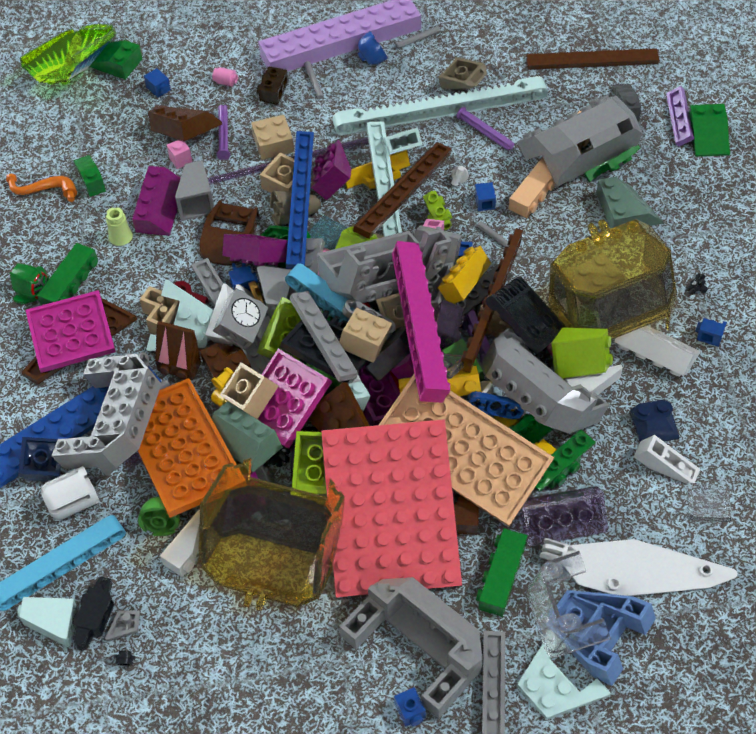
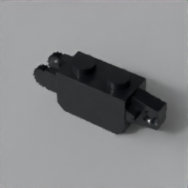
(93, 613)

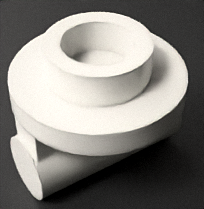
(459, 175)

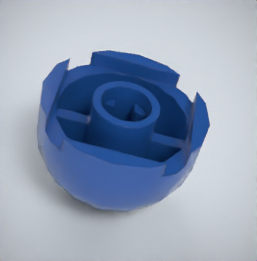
(371, 49)

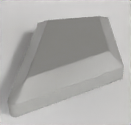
(125, 623)

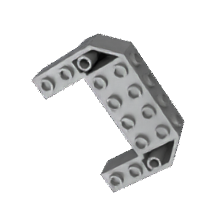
(538, 388)
(121, 417)
(430, 626)

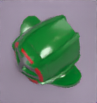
(25, 279)

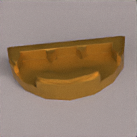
(256, 291)

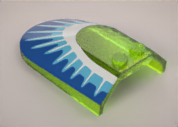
(67, 53)

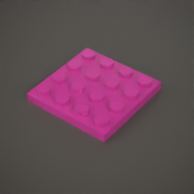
(70, 331)
(295, 398)

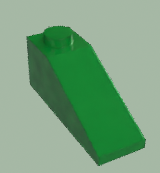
(90, 175)

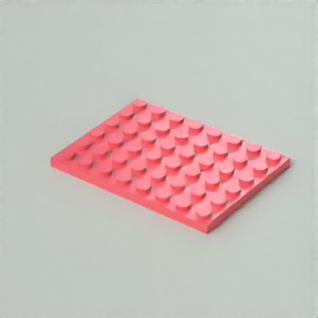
(394, 505)

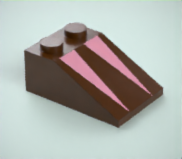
(176, 351)

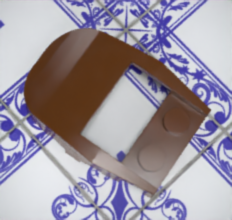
(212, 237)

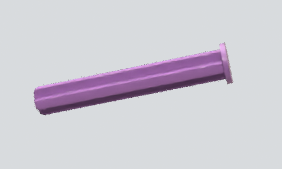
(485, 129)
(223, 152)

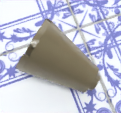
(281, 204)

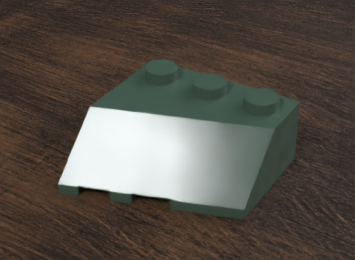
(623, 203)

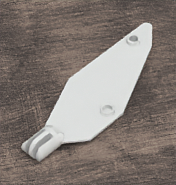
(638, 567)

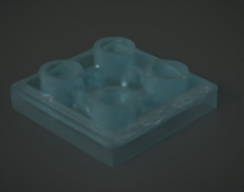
(328, 231)

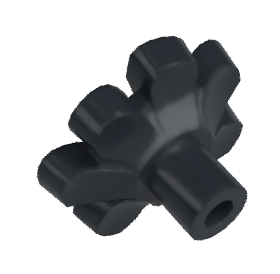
(697, 284)
(280, 456)

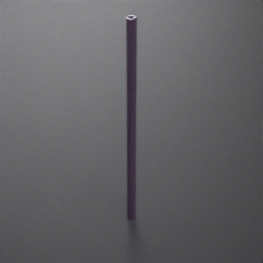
(258, 168)

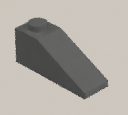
(629, 98)

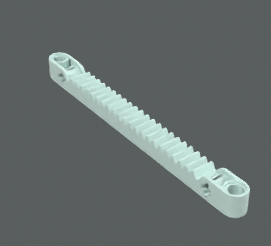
(532, 88)

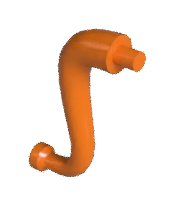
(67, 185)

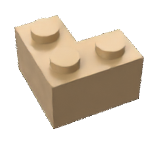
(158, 308)

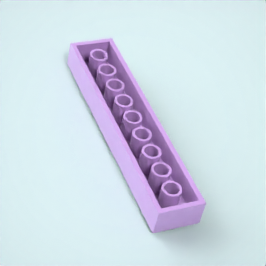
(339, 34)

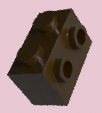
(272, 85)

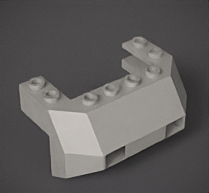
(605, 122)
(367, 268)

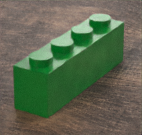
(69, 275)
(502, 572)

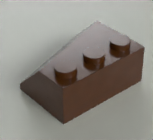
(181, 122)

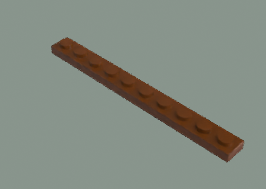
(402, 190)
(484, 317)

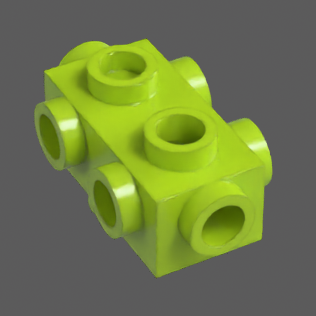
(435, 206)

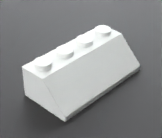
(660, 349)

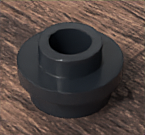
(124, 658)

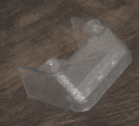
(565, 632)

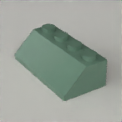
(245, 435)

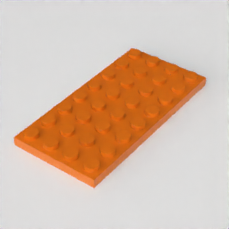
(182, 448)

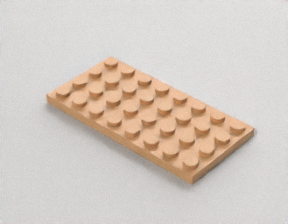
(485, 457)

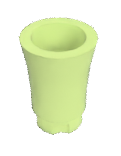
(118, 228)

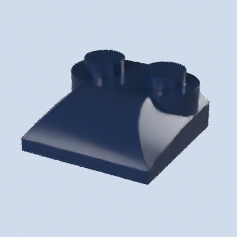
(654, 419)
(36, 460)

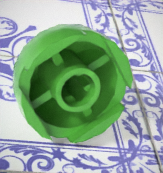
(155, 518)

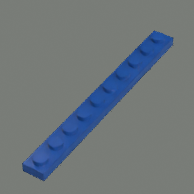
(300, 199)

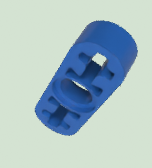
(502, 411)

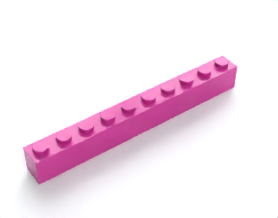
(420, 323)

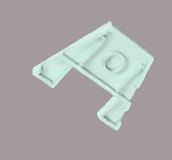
(190, 314)
(552, 691)

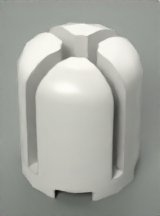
(69, 494)

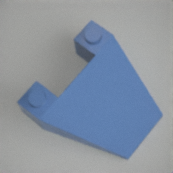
(618, 613)

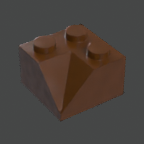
(220, 356)

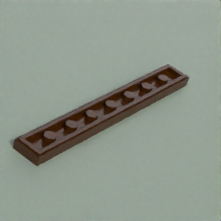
(592, 59)

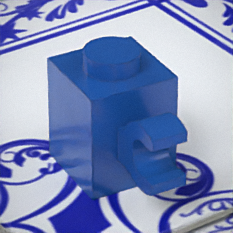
(242, 276)

